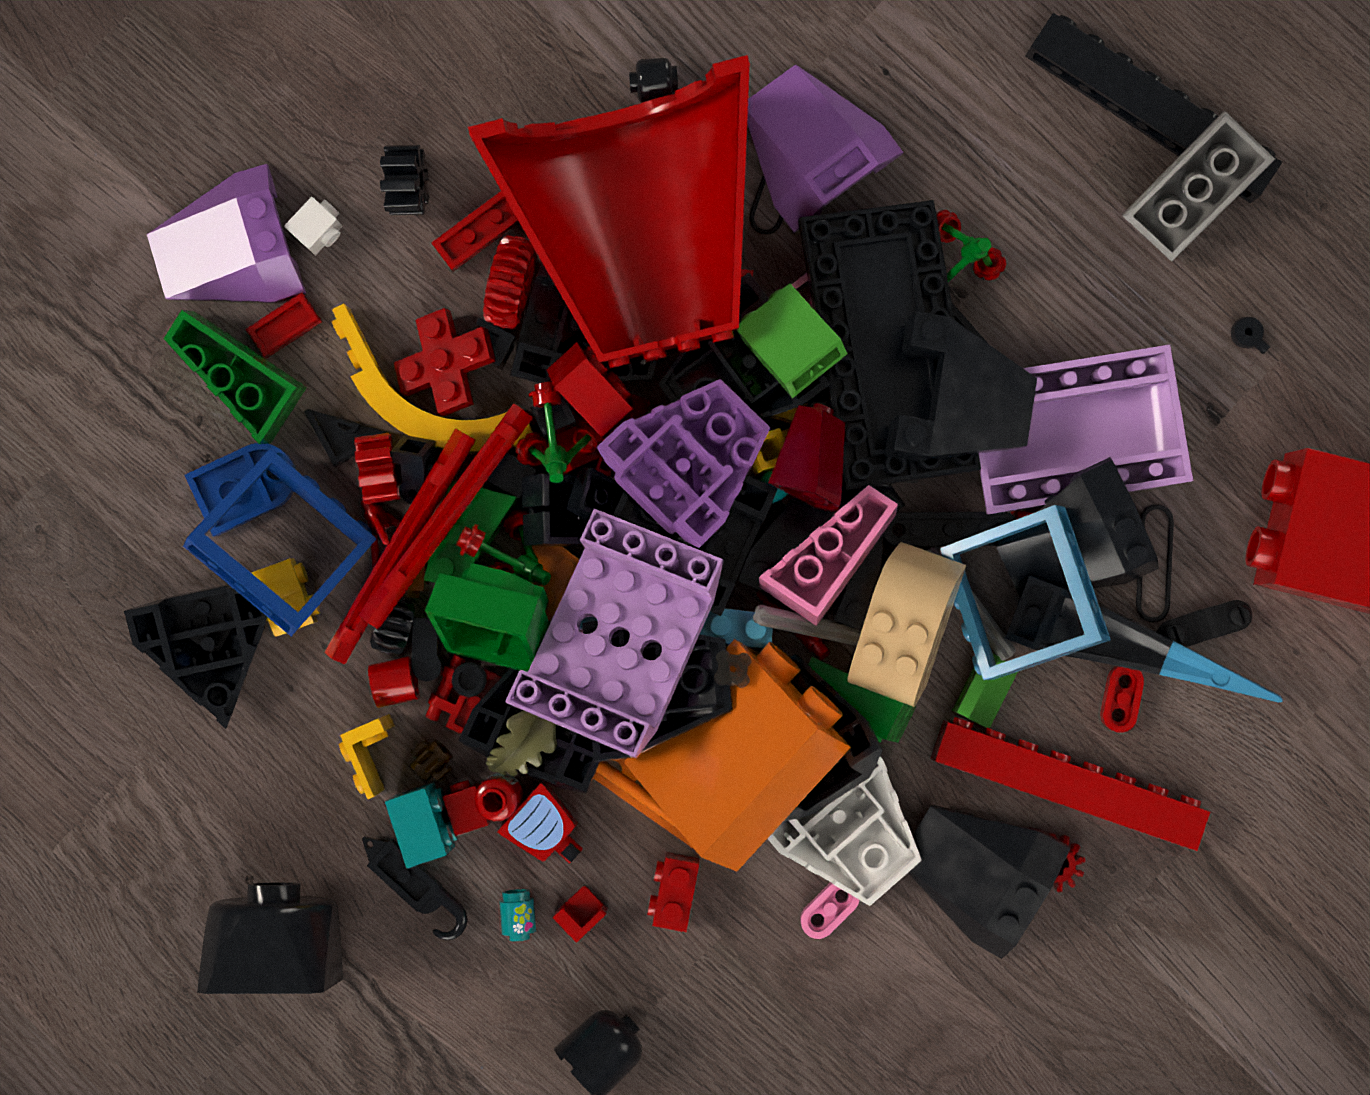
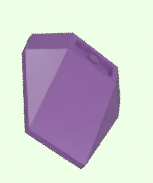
(813, 143)

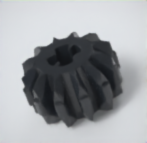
(395, 630)

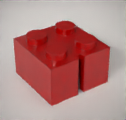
(589, 389)

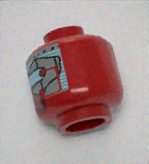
(498, 797)

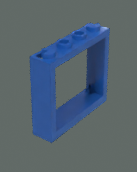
(244, 581)

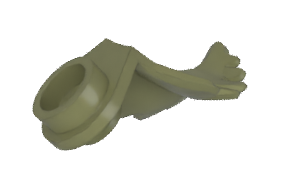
(523, 744)

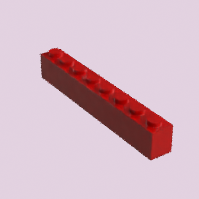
(1070, 784)

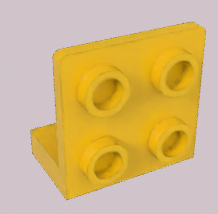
(355, 750)

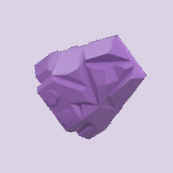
(687, 459)

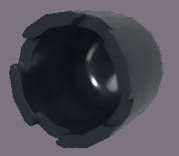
(601, 1051)

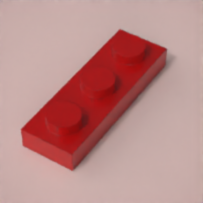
(476, 232)

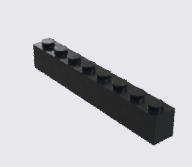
(1128, 91)

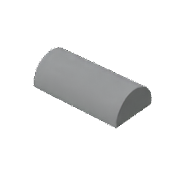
(1198, 186)

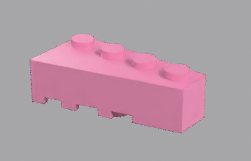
(823, 564)

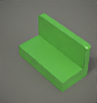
(983, 698)

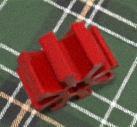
(376, 471)

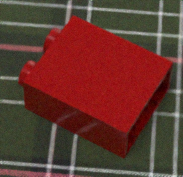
(1315, 529)

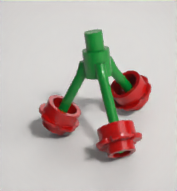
(986, 260)
(534, 449)
(525, 566)

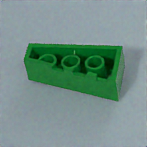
(243, 380)

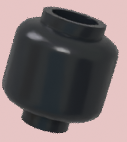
(653, 79)

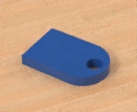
(219, 477)

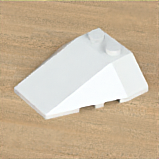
(855, 840)

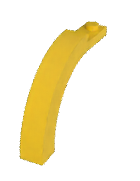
(392, 406)

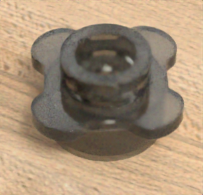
(725, 676)

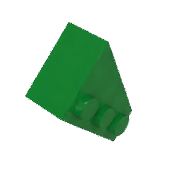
(487, 511)
(884, 714)

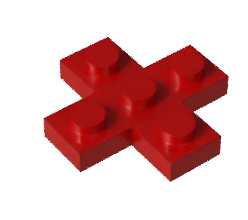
(444, 361)

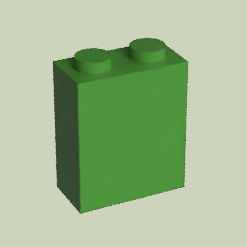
(791, 340)

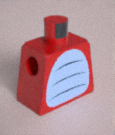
(542, 826)

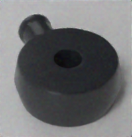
(1255, 336)

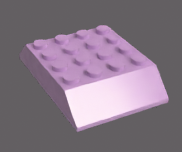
(1090, 412)

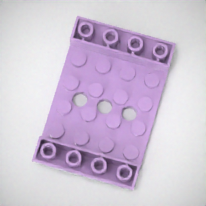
(630, 584)

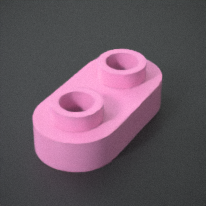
(831, 909)

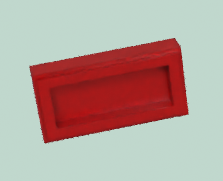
(283, 325)

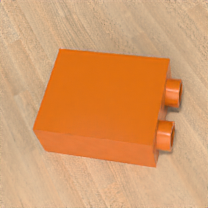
(748, 768)

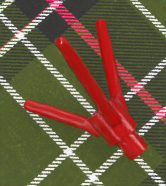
(378, 522)

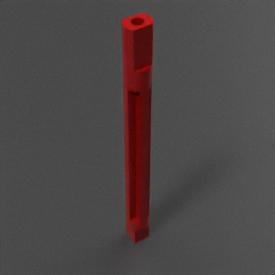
(445, 516)
(408, 529)

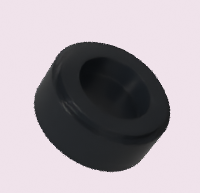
(469, 679)

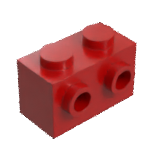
(675, 892)

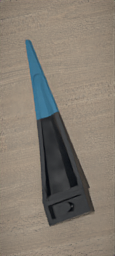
(1049, 617)

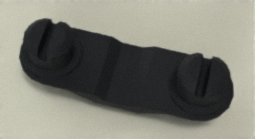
(1207, 623)

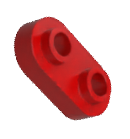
(1125, 698)

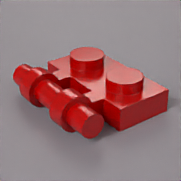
(463, 707)

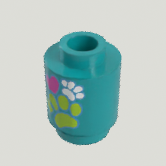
(517, 914)

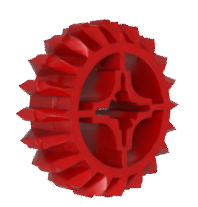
(509, 282)

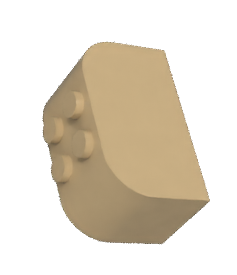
(905, 623)

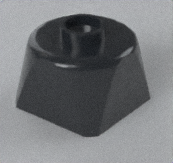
(271, 943)

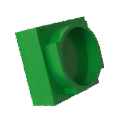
(489, 616)

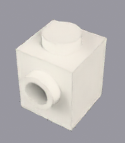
(315, 225)

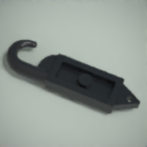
(413, 884)

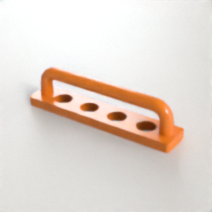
(625, 787)

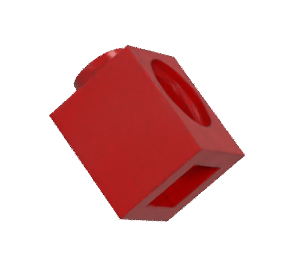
(462, 809)

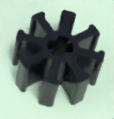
(404, 180)

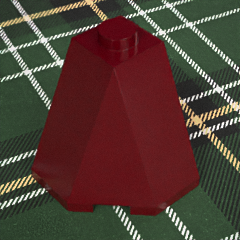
(812, 458)

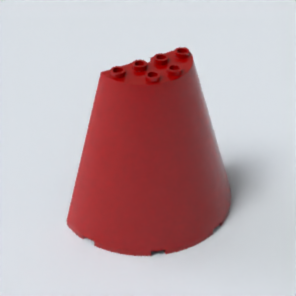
(637, 213)

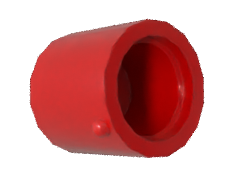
(393, 682)

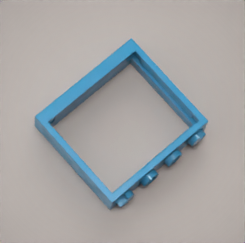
(1077, 580)

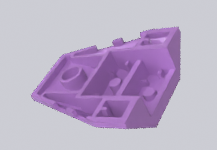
(228, 245)

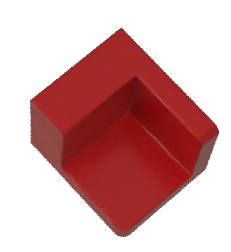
(580, 913)

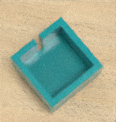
(421, 824)

